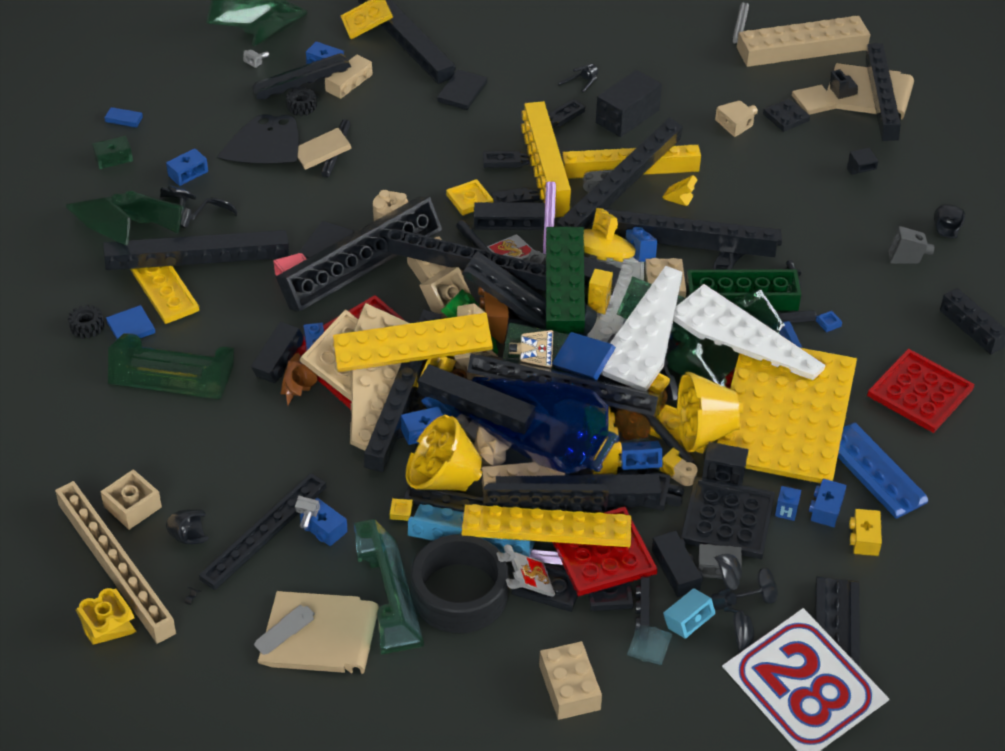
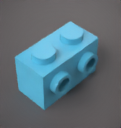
(689, 613)

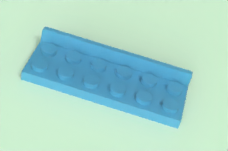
(437, 522)

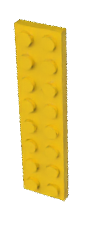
(412, 342)
(547, 525)

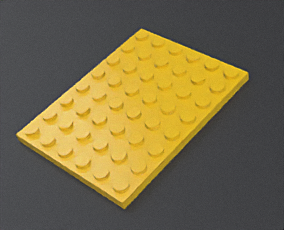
(790, 420)

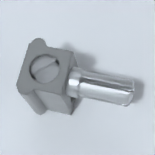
(253, 58)
(308, 507)

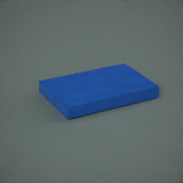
(583, 356)

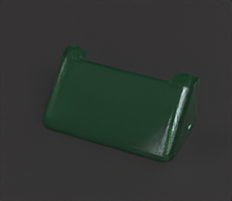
(717, 361)

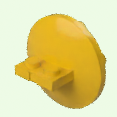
(602, 240)

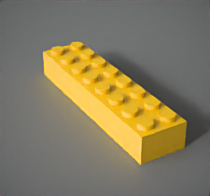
(545, 155)

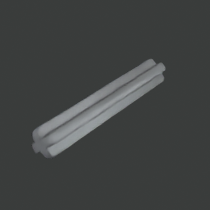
(740, 24)

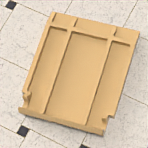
(864, 100)
(330, 642)

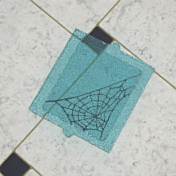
(653, 649)

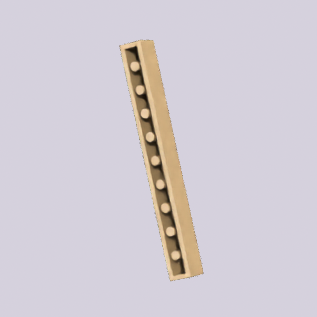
(116, 562)

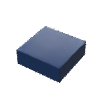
(828, 321)

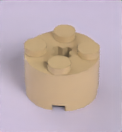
(387, 202)

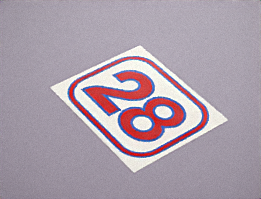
(805, 683)

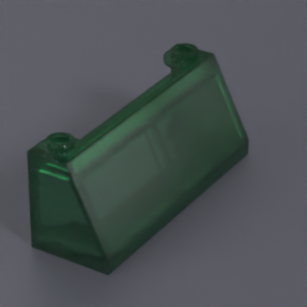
(168, 370)

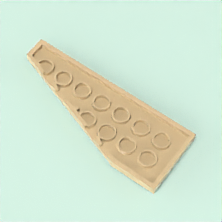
(370, 385)

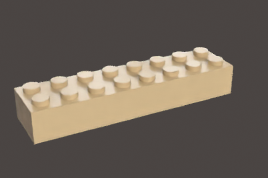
(803, 41)

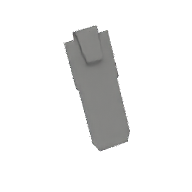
(284, 629)

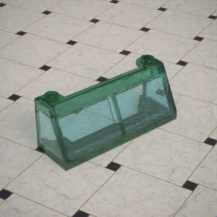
(398, 619)

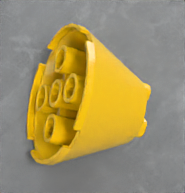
(706, 411)
(443, 458)

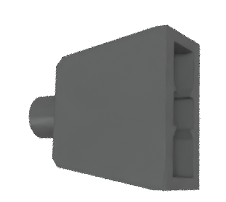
(908, 247)

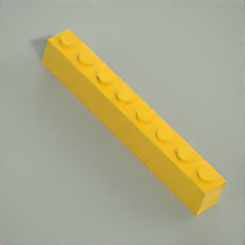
(675, 160)

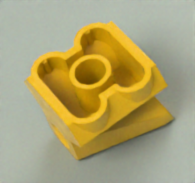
(105, 617)

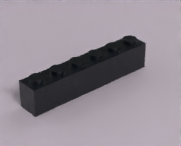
(476, 399)

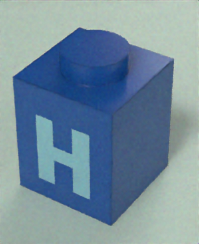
(788, 503)

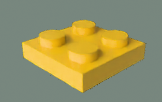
(466, 194)

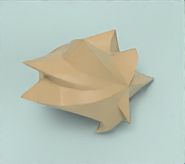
(490, 448)

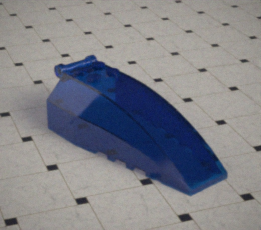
(566, 425)

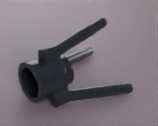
(588, 72)

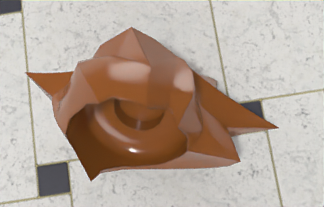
(297, 378)

